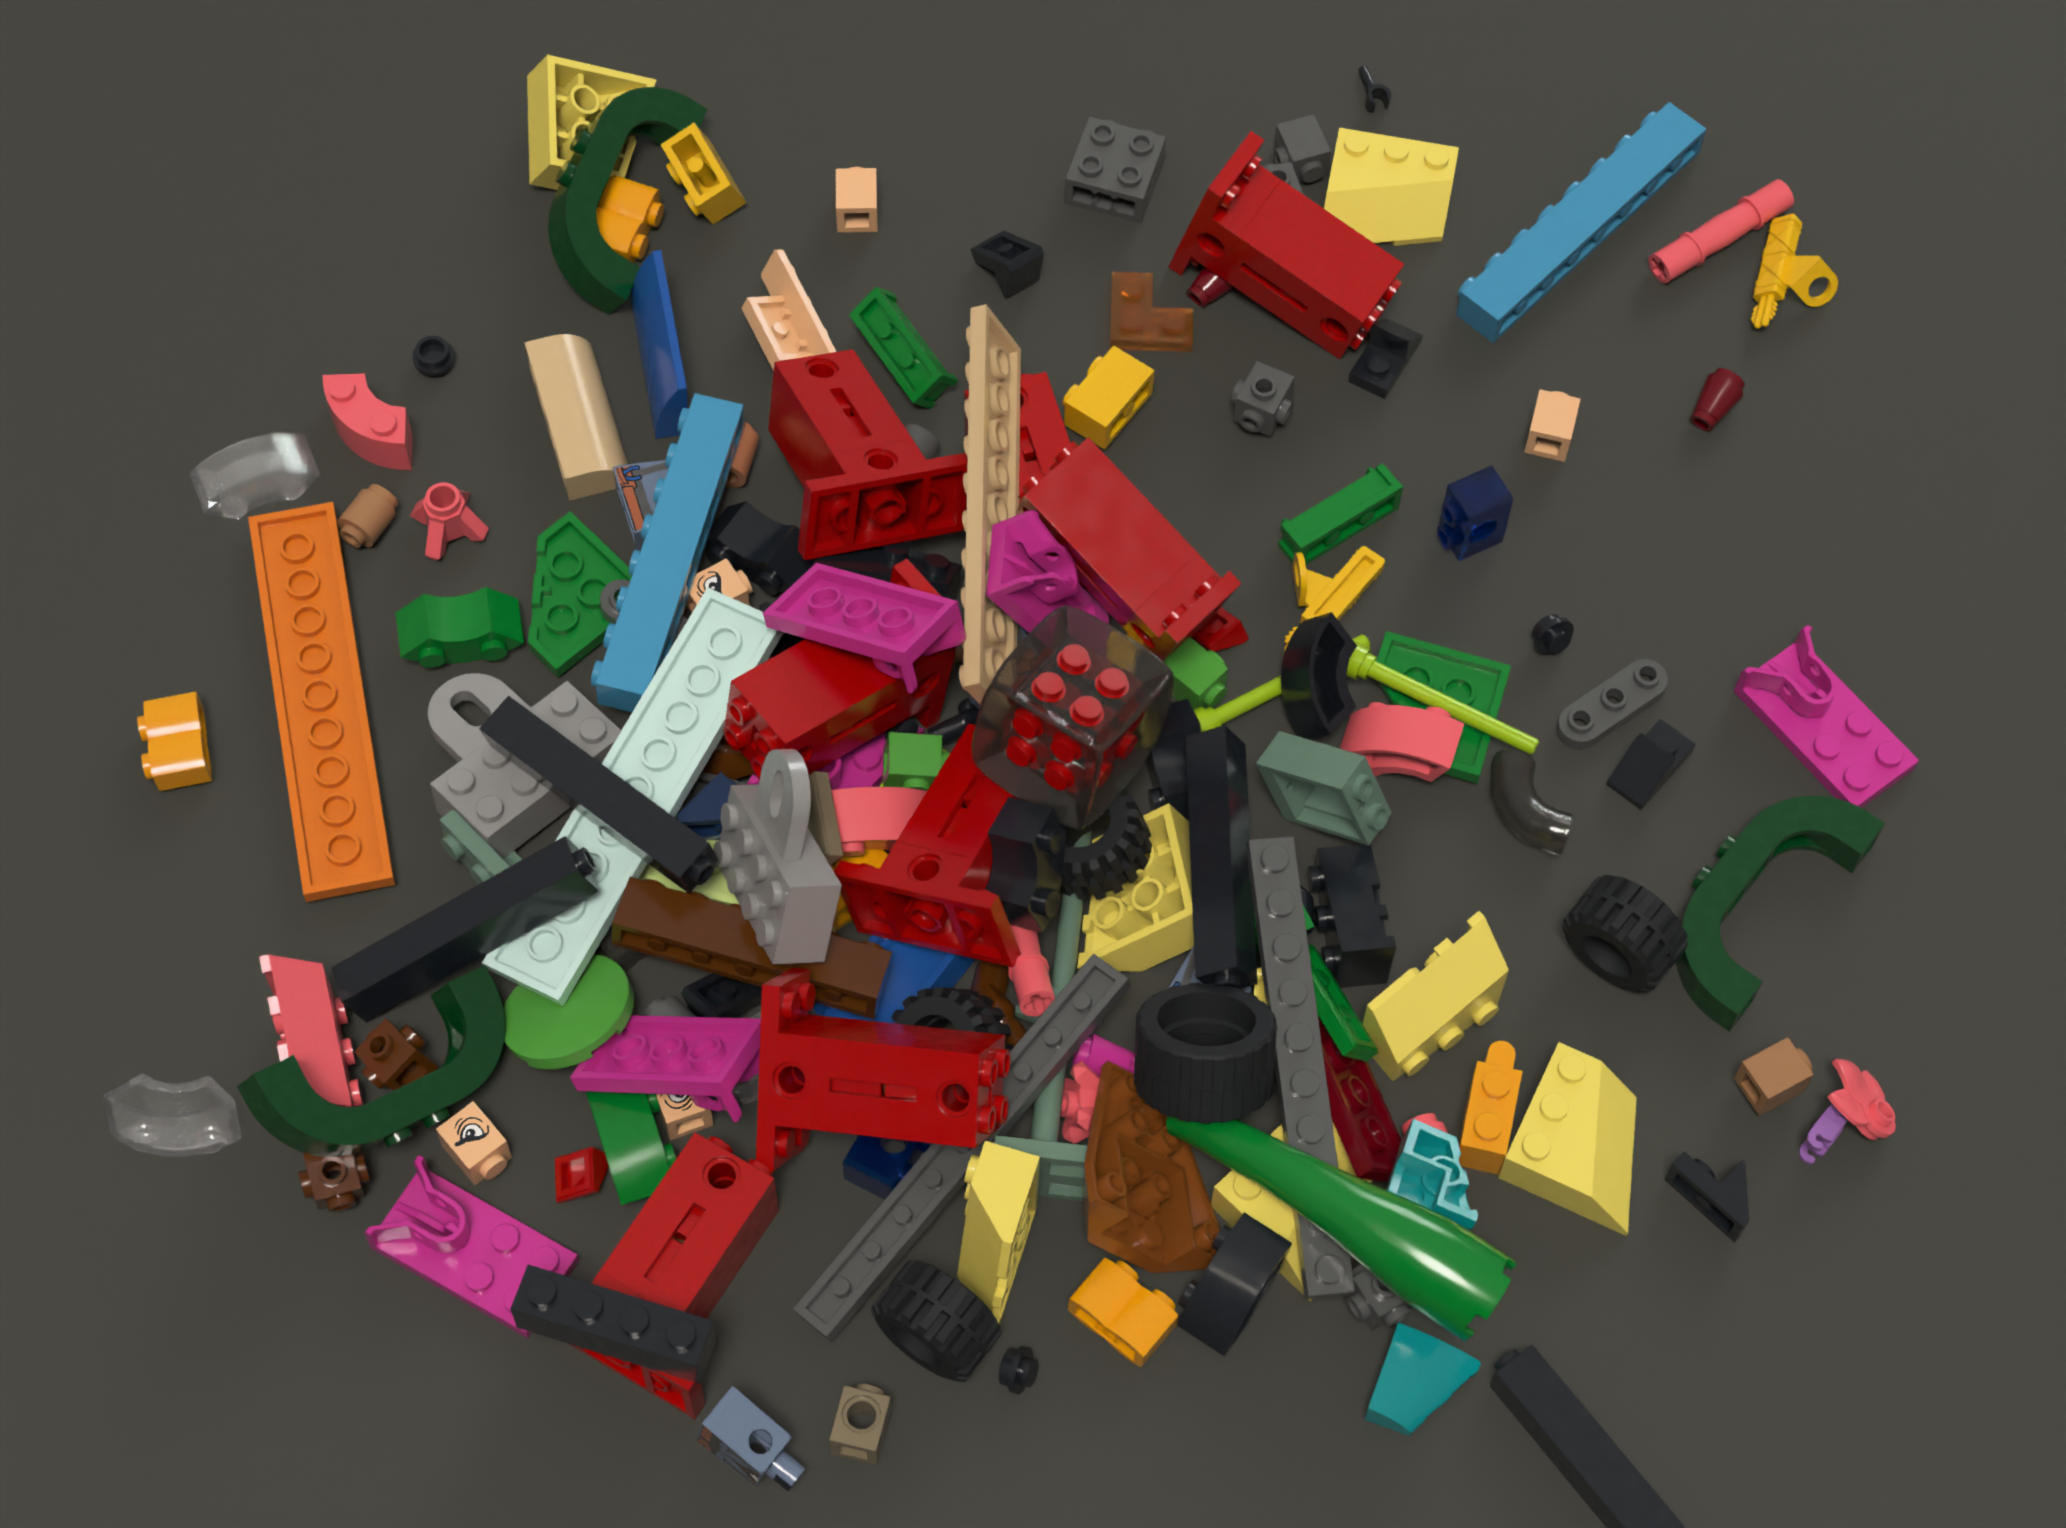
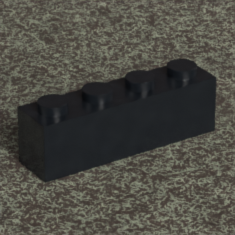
(613, 1324)

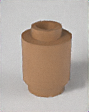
(367, 516)

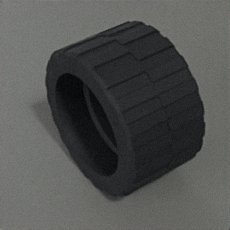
(1205, 1053)

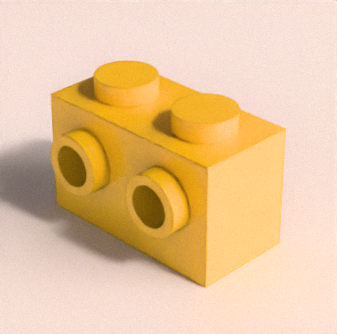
(702, 173)
(1108, 396)

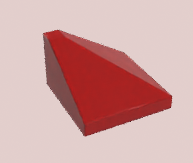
(1221, 632)
(579, 1173)

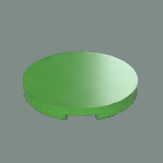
(567, 1034)

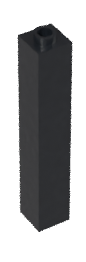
(600, 795)
(1219, 859)
(465, 928)
(1577, 1444)

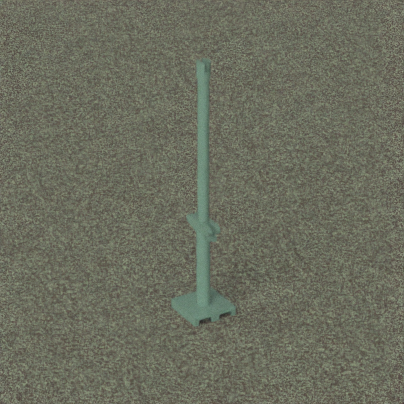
(1060, 1163)

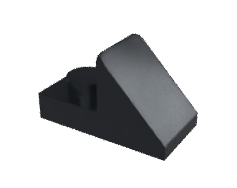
(1012, 259)
(1384, 357)
(1650, 763)
(720, 996)
(1720, 1202)

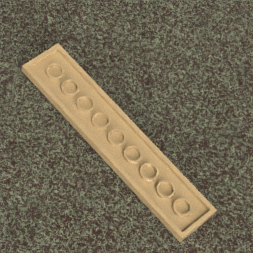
(990, 490)

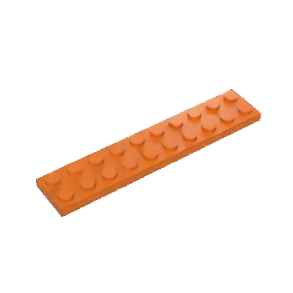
(320, 703)

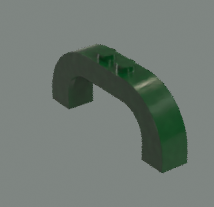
(573, 231)
(1798, 823)
(307, 1122)

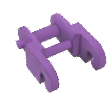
(1822, 1134)

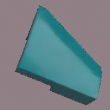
(1431, 1174)
(1417, 1379)

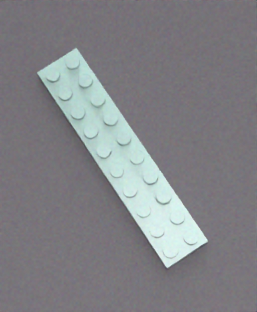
(662, 758)

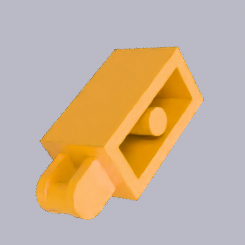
(1490, 1110)

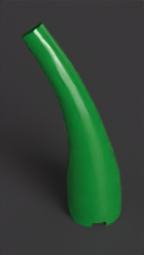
(1400, 1242)

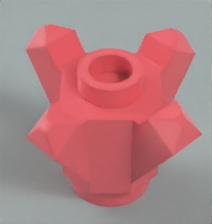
(447, 518)
(1079, 1102)

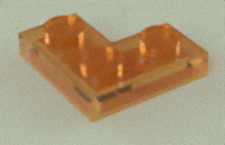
(1144, 327)

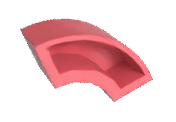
(367, 424)
(1404, 739)
(873, 816)

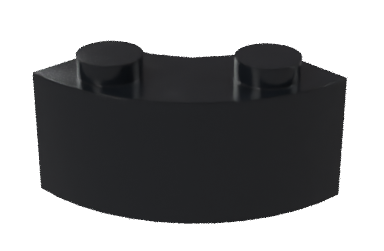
(757, 547)
(1315, 676)
(1168, 759)
(1027, 862)
(1233, 1283)

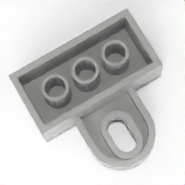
(484, 785)
(776, 862)

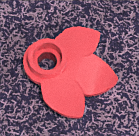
(1862, 1101)

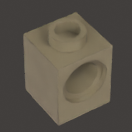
(856, 1443)

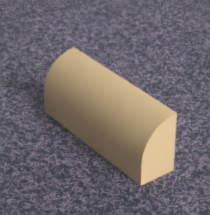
(576, 413)

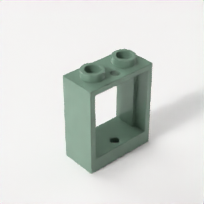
(1325, 787)

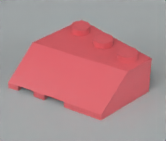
(311, 1028)

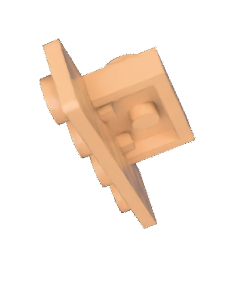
(786, 319)

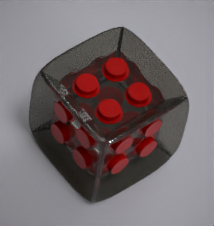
(1072, 716)

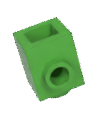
(1198, 675)
(912, 760)

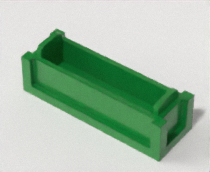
(901, 348)
(1341, 515)

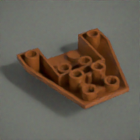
(1143, 1184)

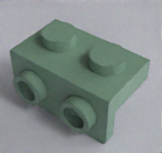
(471, 849)

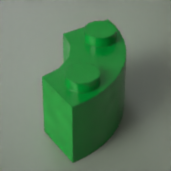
(459, 628)
(631, 1142)

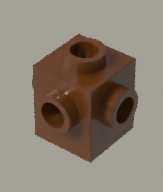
(394, 1056)
(334, 1193)

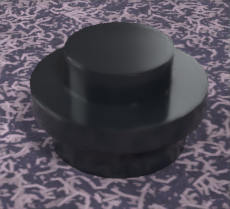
(433, 356)
(1552, 634)
(1018, 1369)

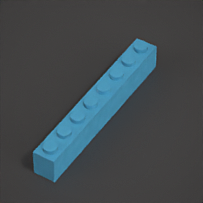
(1579, 222)
(670, 550)

